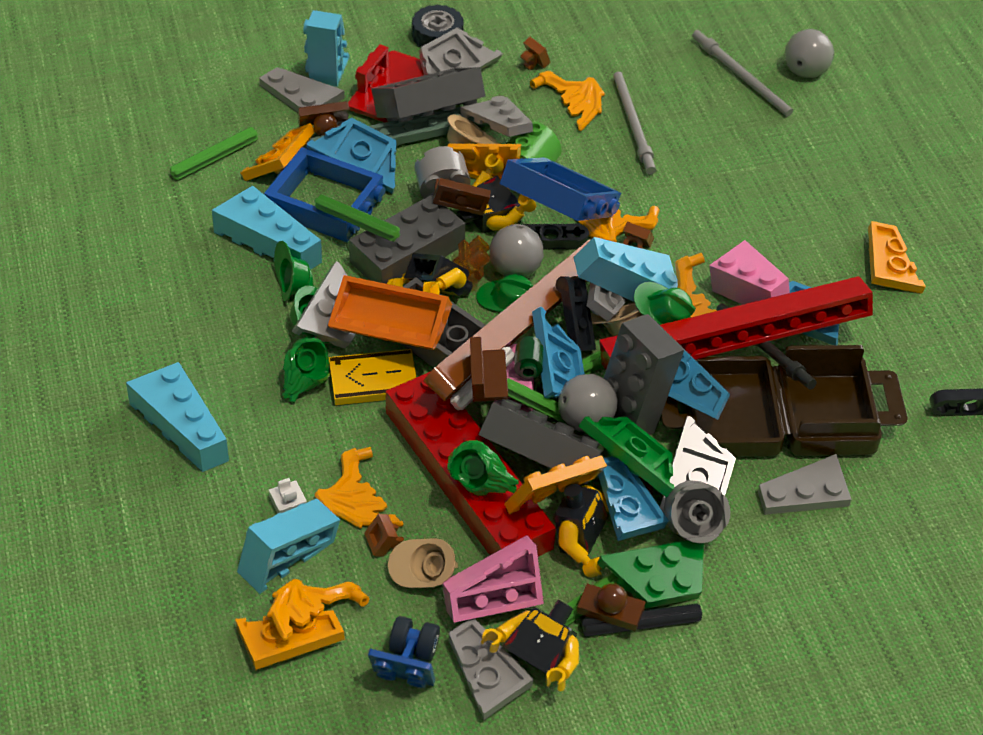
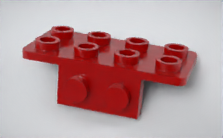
(379, 70)

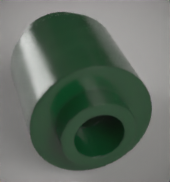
(529, 357)

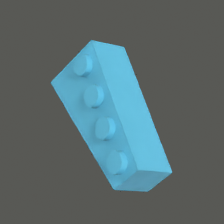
(261, 224)
(623, 267)
(179, 412)

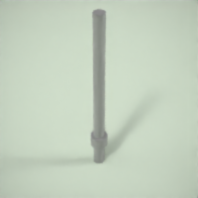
(712, 48)
(644, 151)

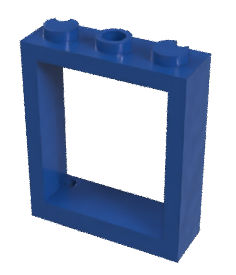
(331, 168)
(560, 188)

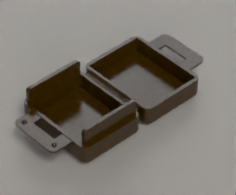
(822, 421)

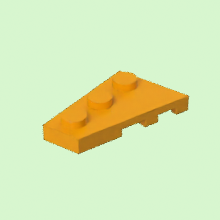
(476, 154)
(889, 259)
(540, 486)

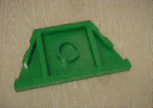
(634, 448)
(659, 572)

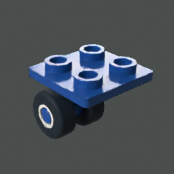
(404, 642)

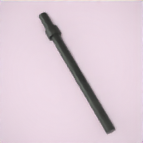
(793, 368)

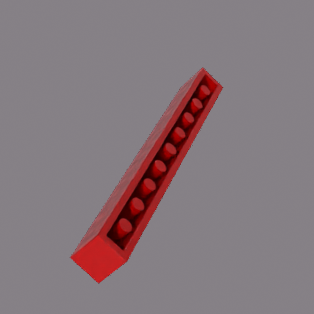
(766, 319)

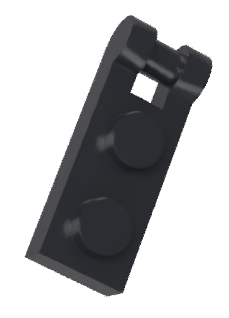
(576, 312)

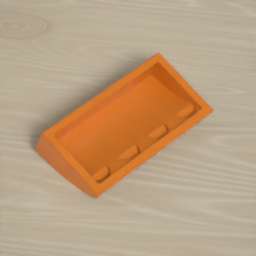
(390, 312)

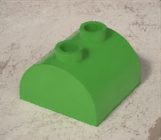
(538, 144)

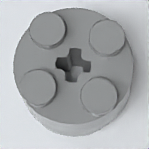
(437, 164)
(707, 523)

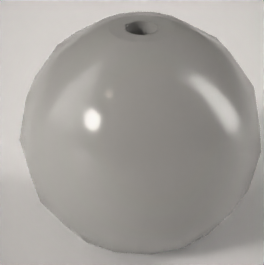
(809, 53)
(516, 250)
(585, 397)

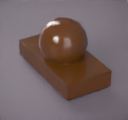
(323, 116)
(611, 606)

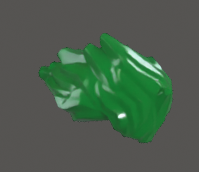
(305, 367)
(480, 469)

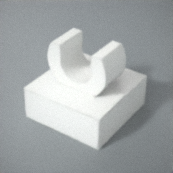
(286, 495)

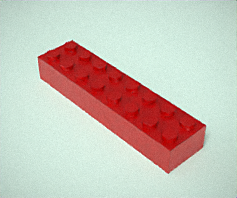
(433, 432)

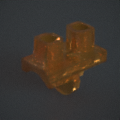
(473, 256)

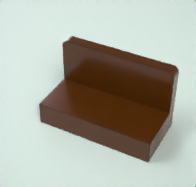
(461, 196)
(488, 372)

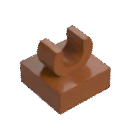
(534, 54)
(637, 235)
(382, 535)

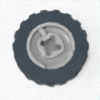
(434, 22)

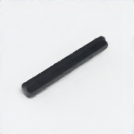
(649, 619)

